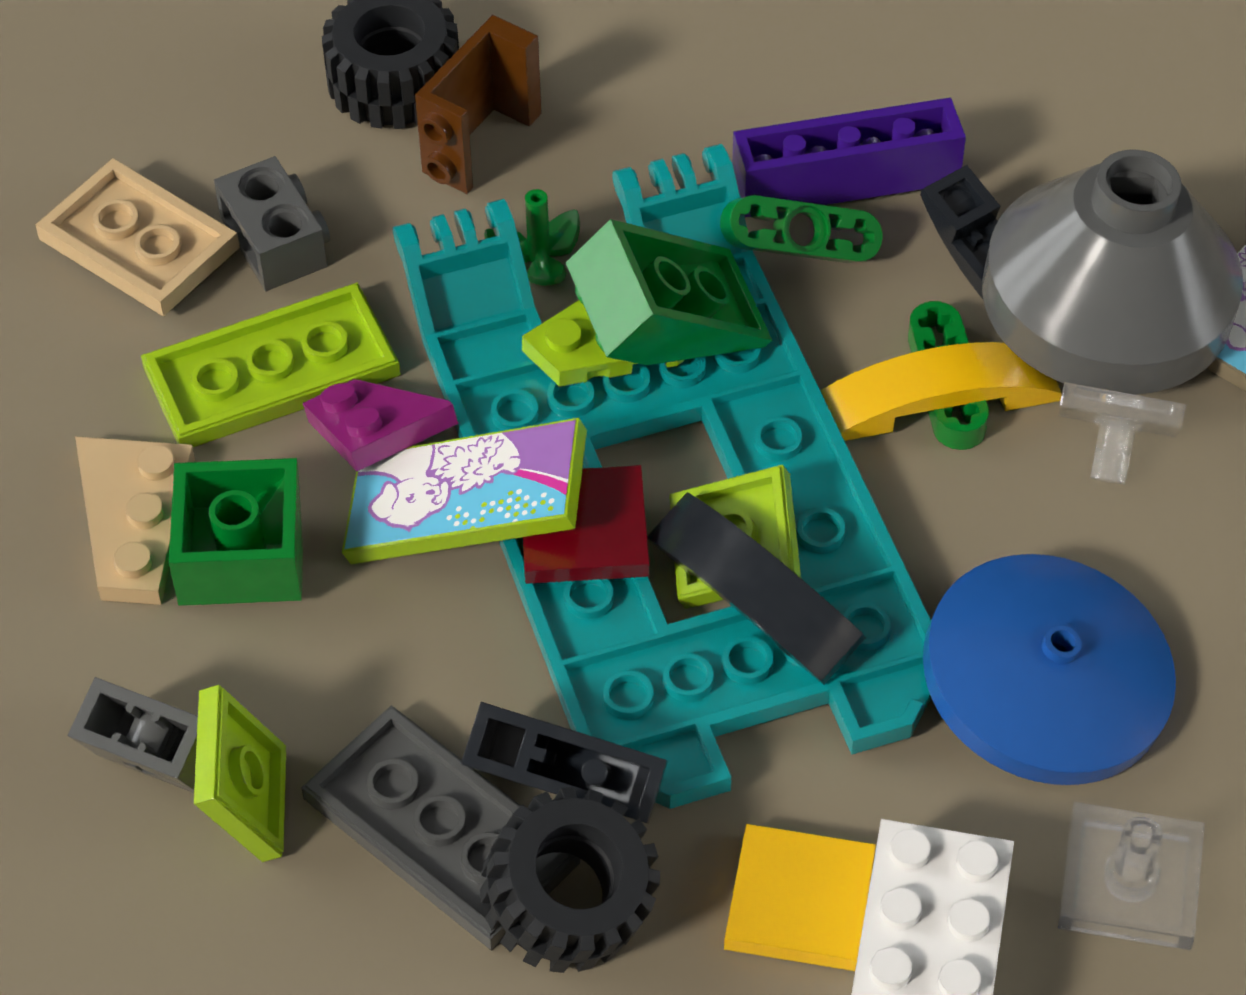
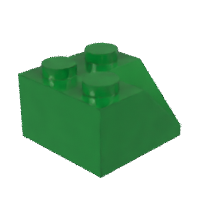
(236, 532)

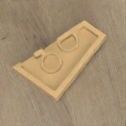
(130, 514)

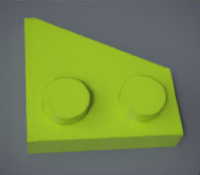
(569, 351)

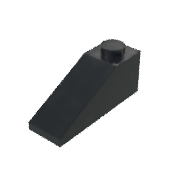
(563, 758)

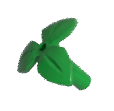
(545, 239)

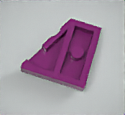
(375, 420)

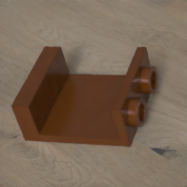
(488, 73)

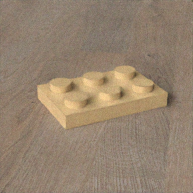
(138, 236)

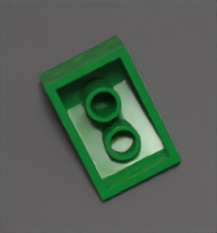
(664, 296)

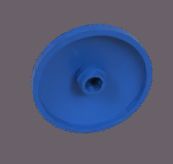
(1049, 669)

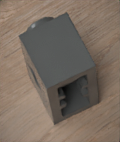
(138, 733)

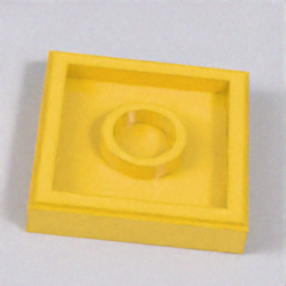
(800, 897)

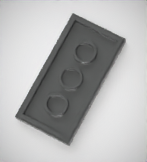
(423, 816)

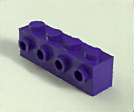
(850, 154)

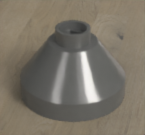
(1113, 277)

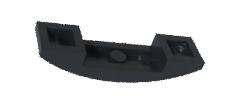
(964, 219)
(757, 586)

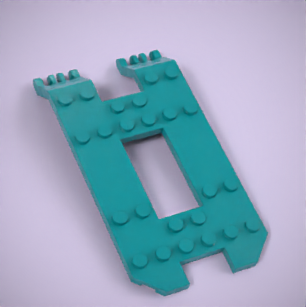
(607, 639)

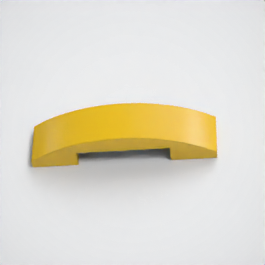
(934, 380)

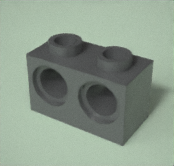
(273, 222)

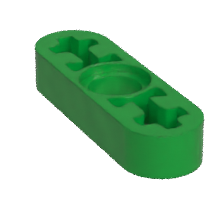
(766, 209)
(921, 337)

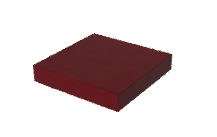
(607, 533)

